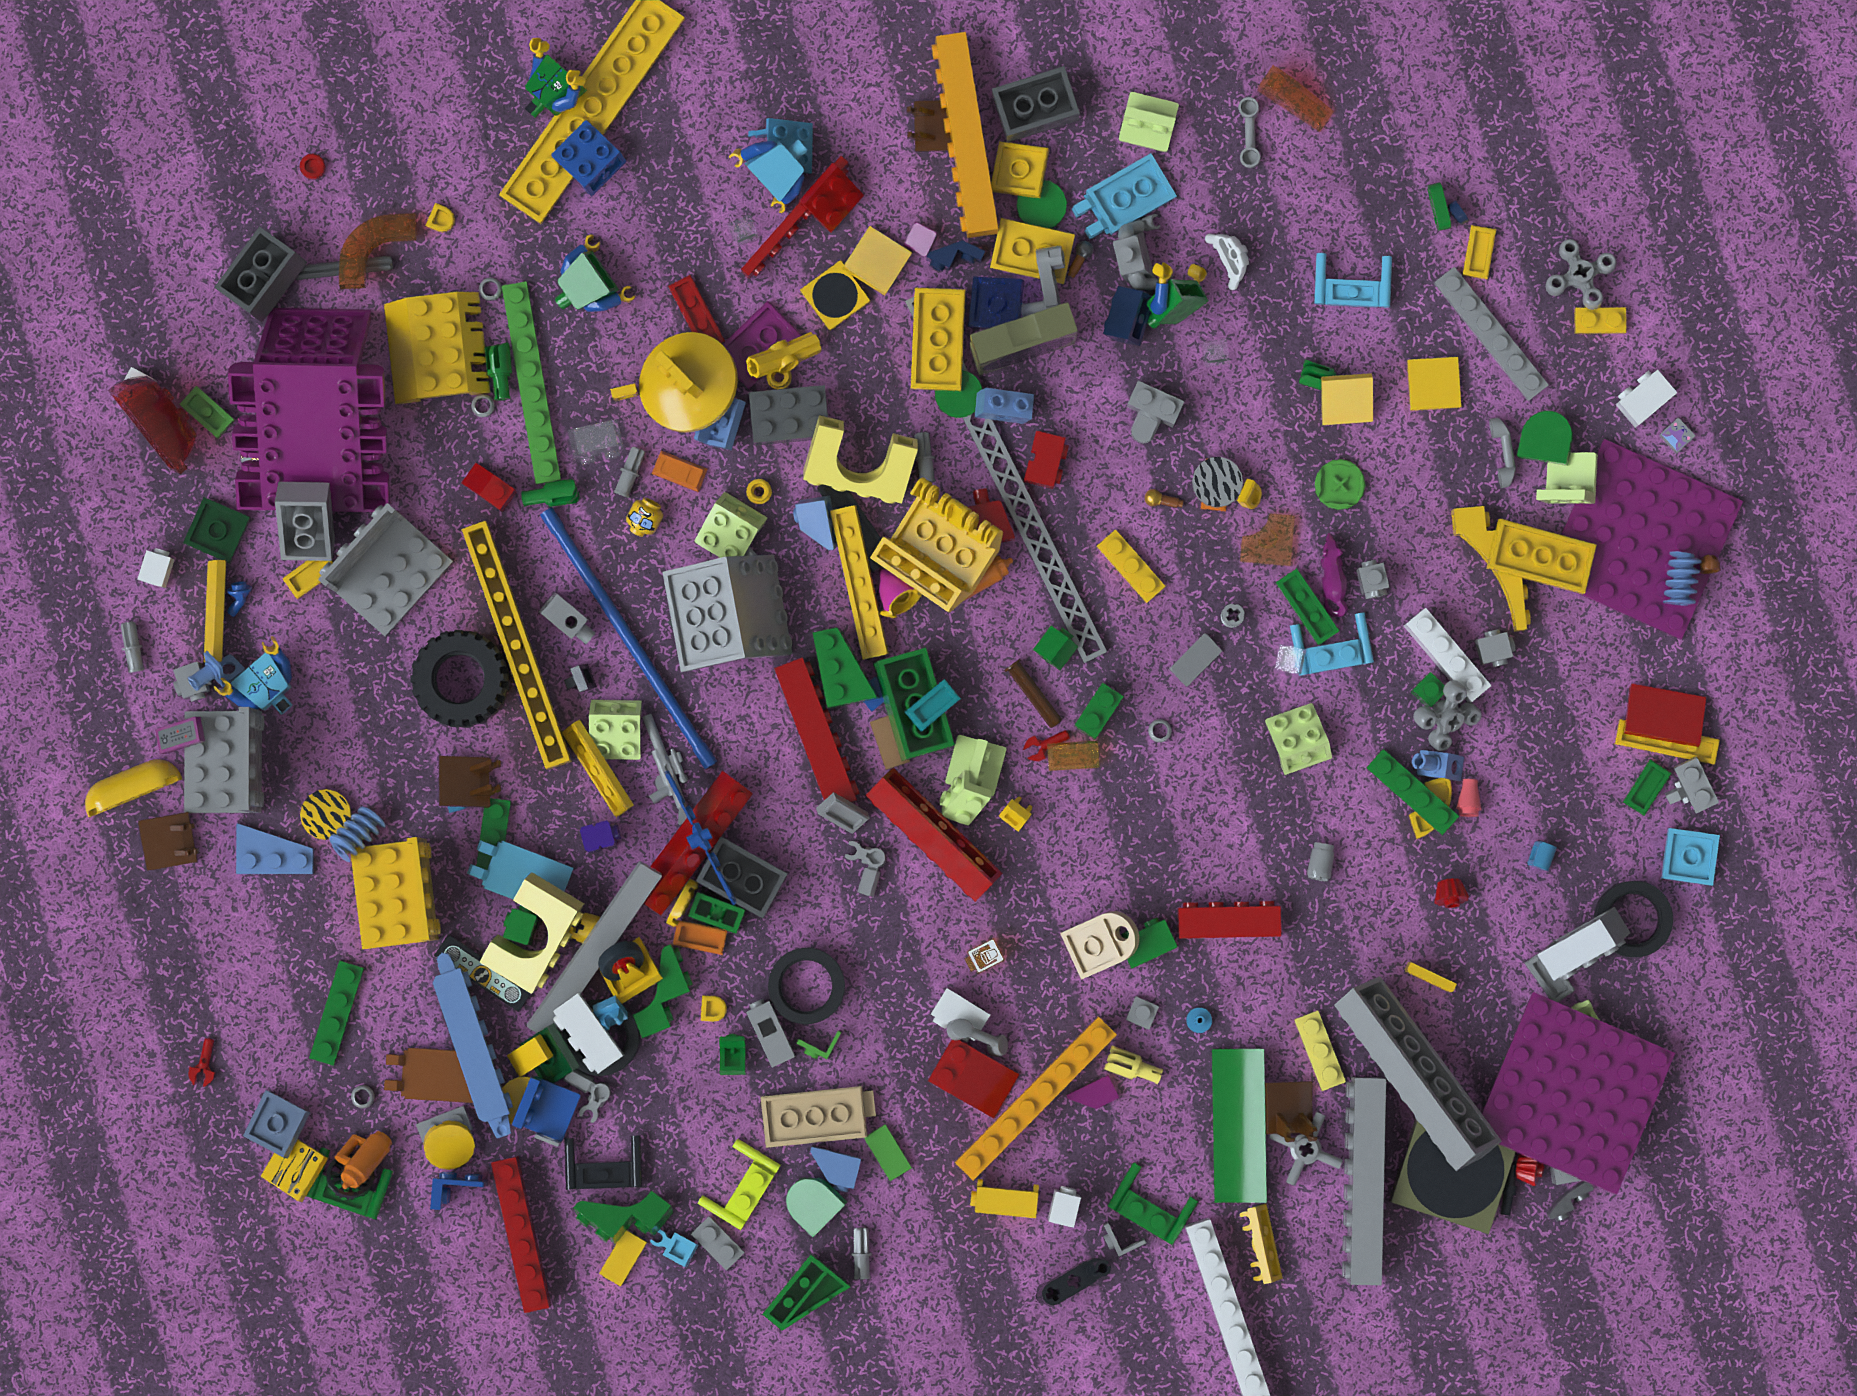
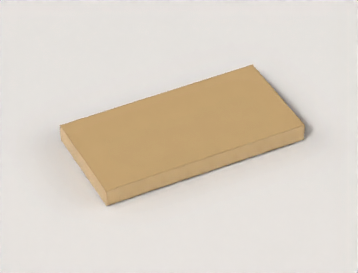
(814, 1116)

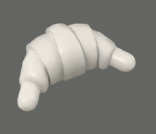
(1232, 255)

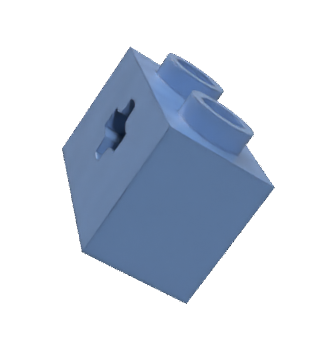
(1004, 405)

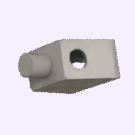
(558, 610)

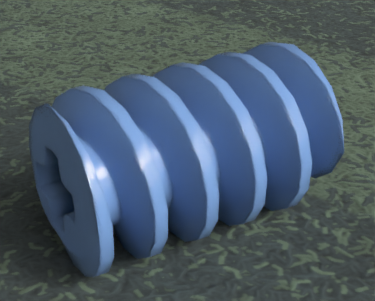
(1681, 579)
(355, 831)

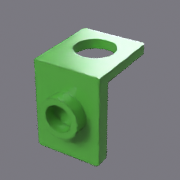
(816, 1052)

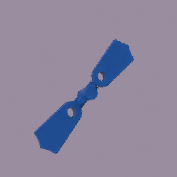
(700, 837)

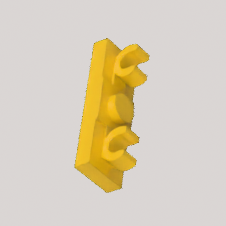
(1263, 1244)

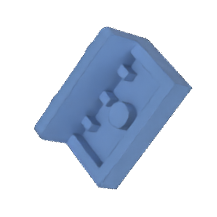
(724, 431)

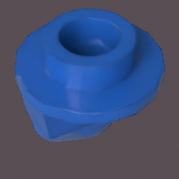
(239, 591)

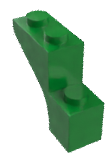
(674, 984)
(614, 1221)

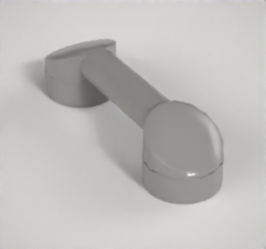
(1249, 110)
(1499, 430)
(962, 1029)

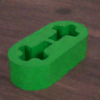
(1439, 206)

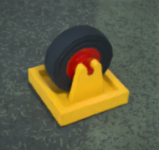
(628, 969)

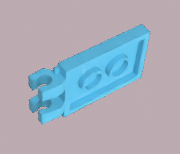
(1125, 196)
(513, 864)

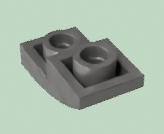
(1563, 1205)

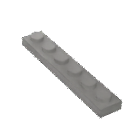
(1491, 334)

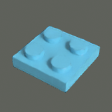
(1690, 856)

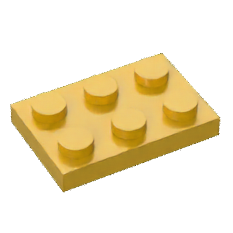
(1017, 248)

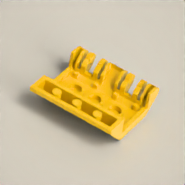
(435, 346)
(939, 547)

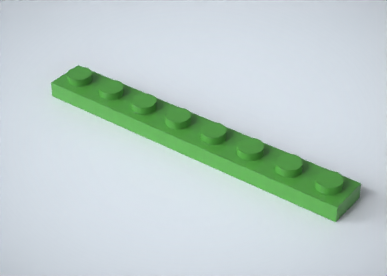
(531, 383)

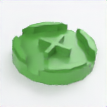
(1339, 484)

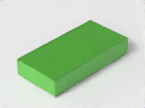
(887, 1152)

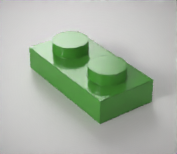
(207, 412)

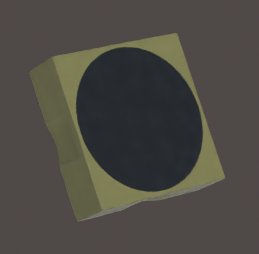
(1023, 339)
(1460, 1196)

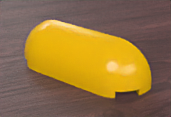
(130, 785)

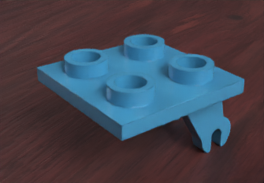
(787, 133)

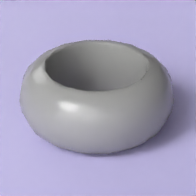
(498, 293)
(485, 414)
(1159, 721)
(369, 1090)

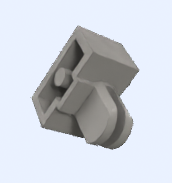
(1153, 409)

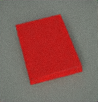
(1665, 715)

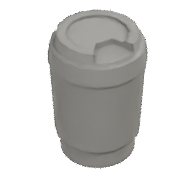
(1321, 862)

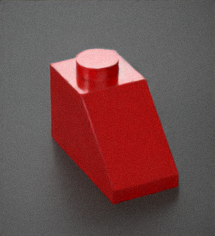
(489, 487)

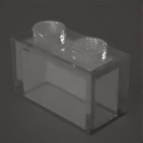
(596, 441)

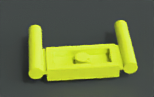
(748, 1191)

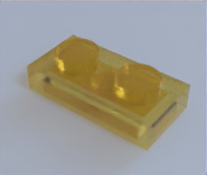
(1073, 755)

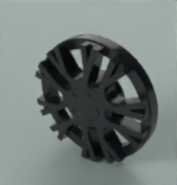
(340, 1192)

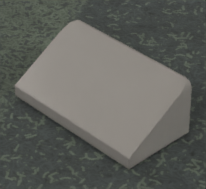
(1195, 659)

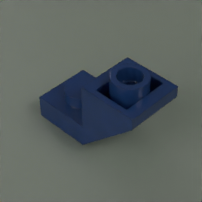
(945, 256)

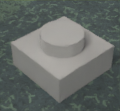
(1142, 1013)

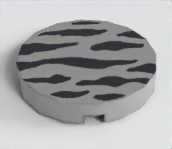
(1217, 482)

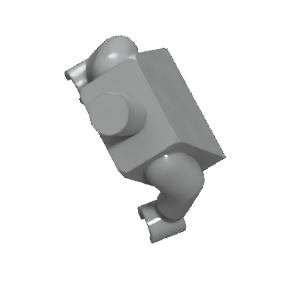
(1133, 254)

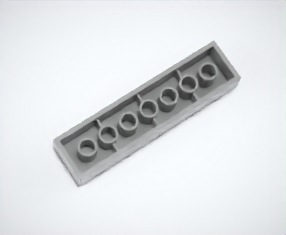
(1417, 1073)
(1365, 1181)

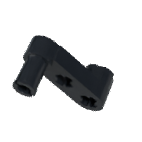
(1086, 1276)

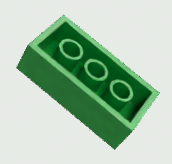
(902, 683)

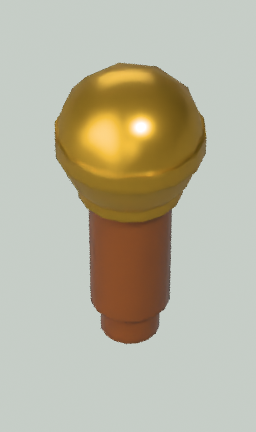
(1156, 498)

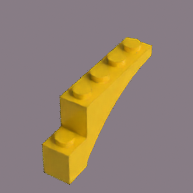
(1471, 525)

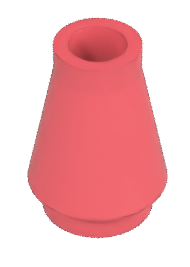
(1469, 799)

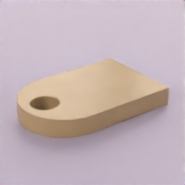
(1098, 942)

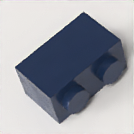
(1127, 316)

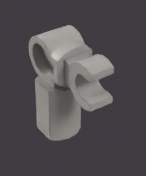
(874, 859)
(598, 1091)

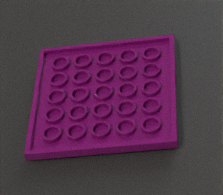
(1636, 522)
(1575, 1092)

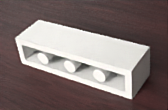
(1446, 654)

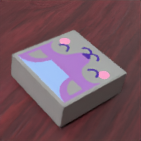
(1677, 435)

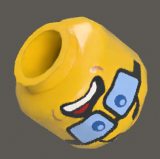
(644, 517)

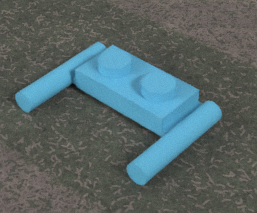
(1352, 292)
(1338, 654)

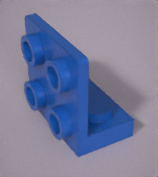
(589, 157)
(546, 1108)
(442, 1194)

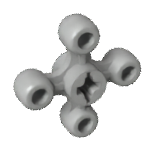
(1577, 264)
(1447, 715)

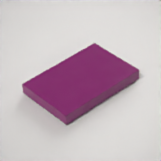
(758, 335)

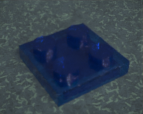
(995, 301)

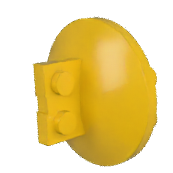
(688, 382)

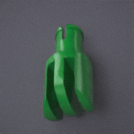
(499, 369)
(1312, 374)
(553, 494)

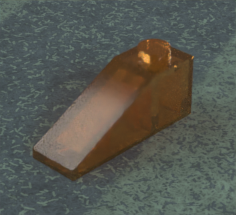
(1295, 98)

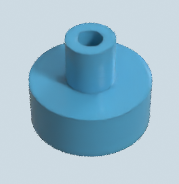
(1193, 1016)

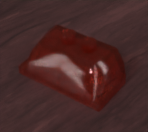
(157, 419)

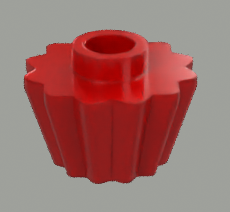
(1450, 893)
(1529, 1170)

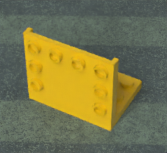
(395, 894)

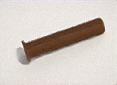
(1034, 694)

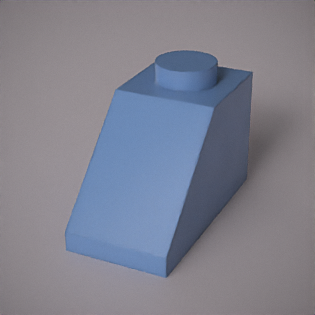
(816, 520)
(837, 1167)

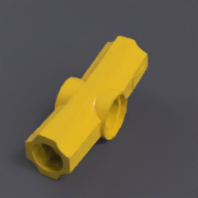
(783, 355)

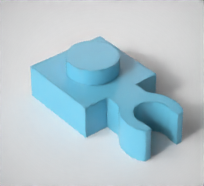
(677, 1248)

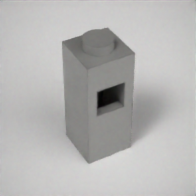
(770, 1032)

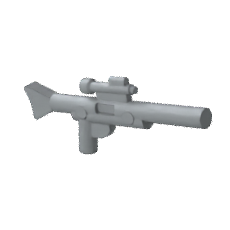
(665, 763)

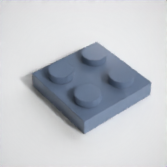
(276, 1124)

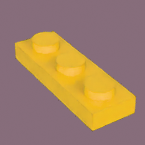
(1130, 566)

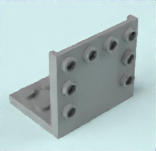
(385, 569)
(727, 611)
(227, 767)

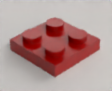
(831, 197)

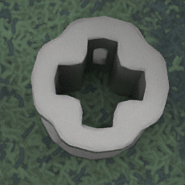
(1240, 617)

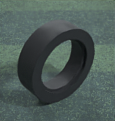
(1662, 907)
(784, 1007)
(629, 1051)

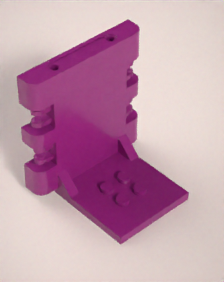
(310, 411)

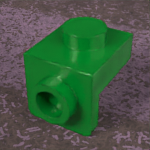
(732, 1055)

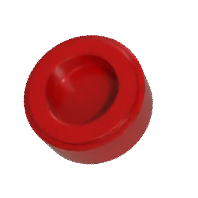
(312, 166)

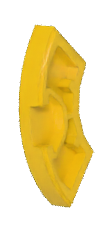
(1443, 790)

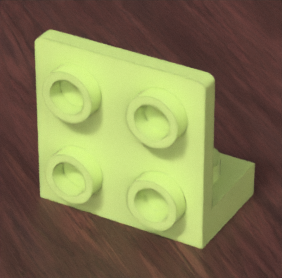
(1571, 483)
(730, 527)
(616, 728)
(1299, 738)

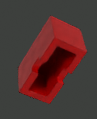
(1048, 452)

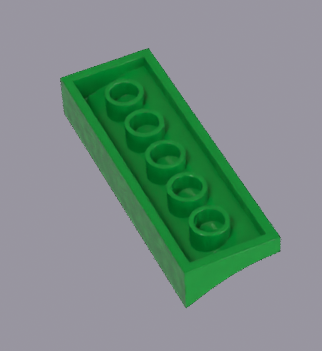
(1239, 1125)

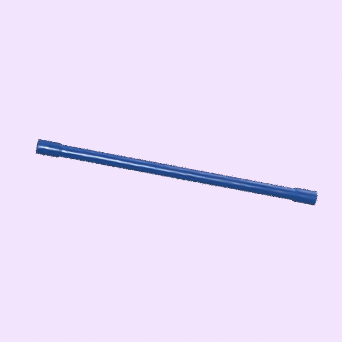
(558, 529)

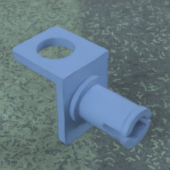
(214, 670)
(1438, 764)

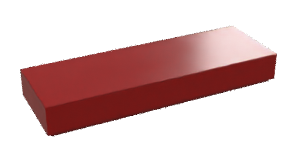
(694, 308)

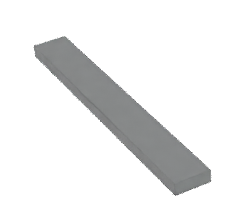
(601, 937)

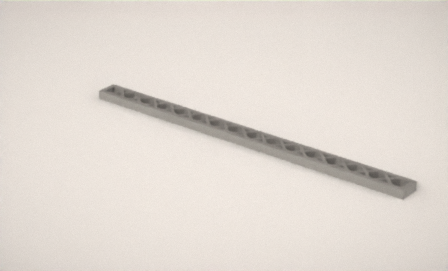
(1039, 523)

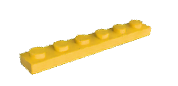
(859, 582)

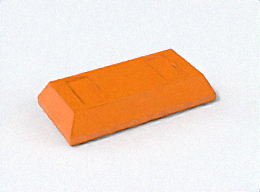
(679, 471)
(700, 937)

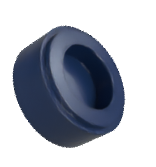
(1458, 213)

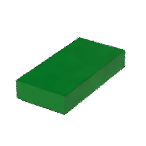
(1646, 787)

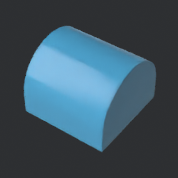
(1541, 855)

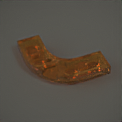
(366, 238)

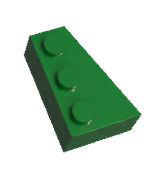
(840, 670)
(805, 1291)

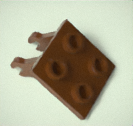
(929, 126)
(466, 781)
(168, 841)
(1289, 1109)

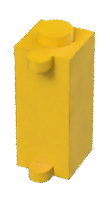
(1005, 1201)

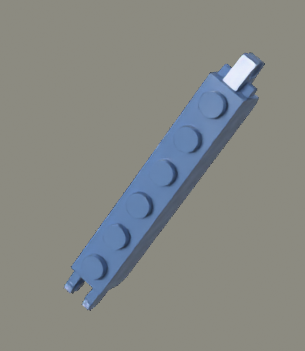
(471, 1046)

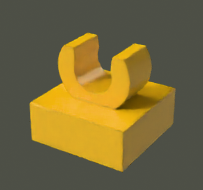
(1015, 814)

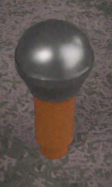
(1083, 251)

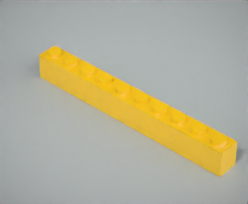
(516, 645)

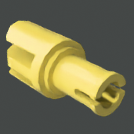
(1131, 1065)

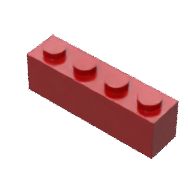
(1229, 922)

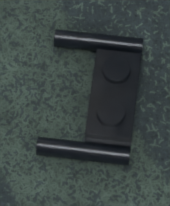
(603, 1173)

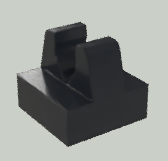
(581, 678)

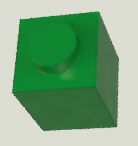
(1056, 647)
(1428, 690)

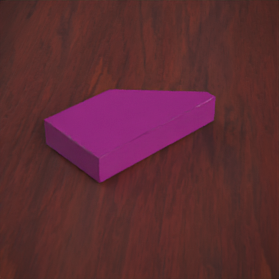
(1095, 1094)

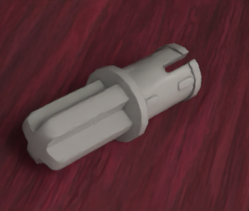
(924, 456)
(629, 472)
(132, 647)
(861, 1253)

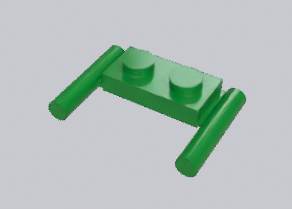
(364, 1205)
(1146, 1213)

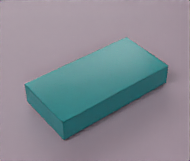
(932, 705)

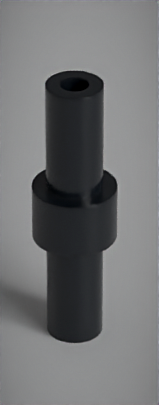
(1509, 1191)

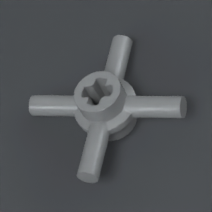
(1316, 1154)

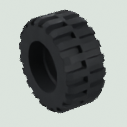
(425, 678)

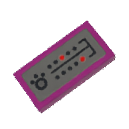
(180, 735)

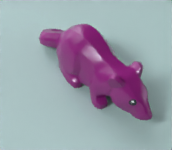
(1334, 580)

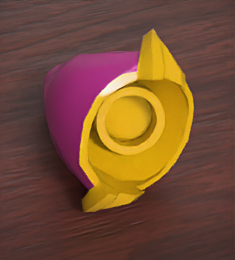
(892, 592)

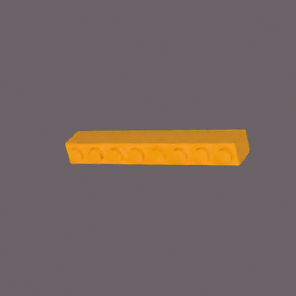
(966, 135)
(1035, 1098)

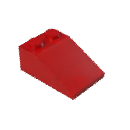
(973, 1077)

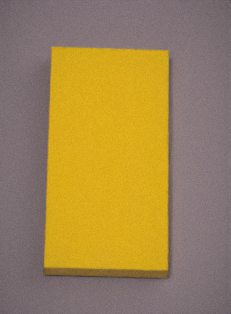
(938, 339)
(1541, 556)

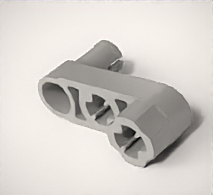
(1047, 261)

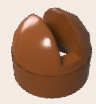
(1709, 564)

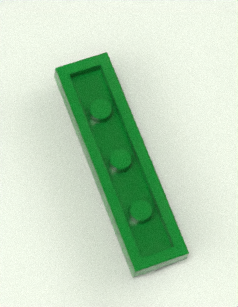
(1413, 792)
(336, 1013)

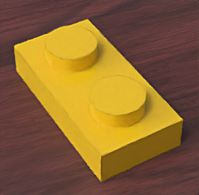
(1600, 320)

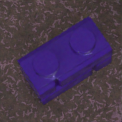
(600, 836)

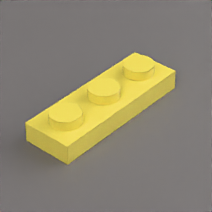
(1319, 1050)

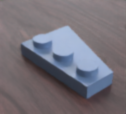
(269, 854)

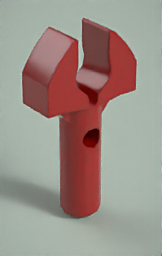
(1057, 738)
(203, 1064)

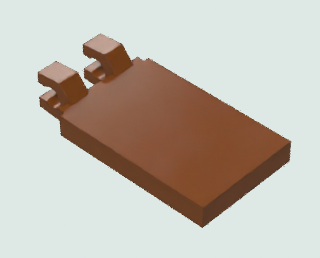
(429, 1076)

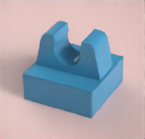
(610, 1012)

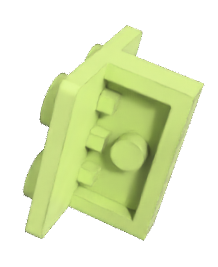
(1148, 122)
(980, 759)

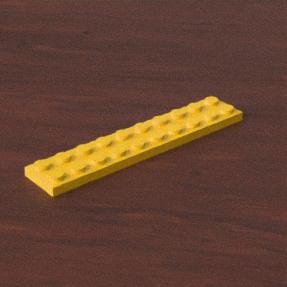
(609, 85)

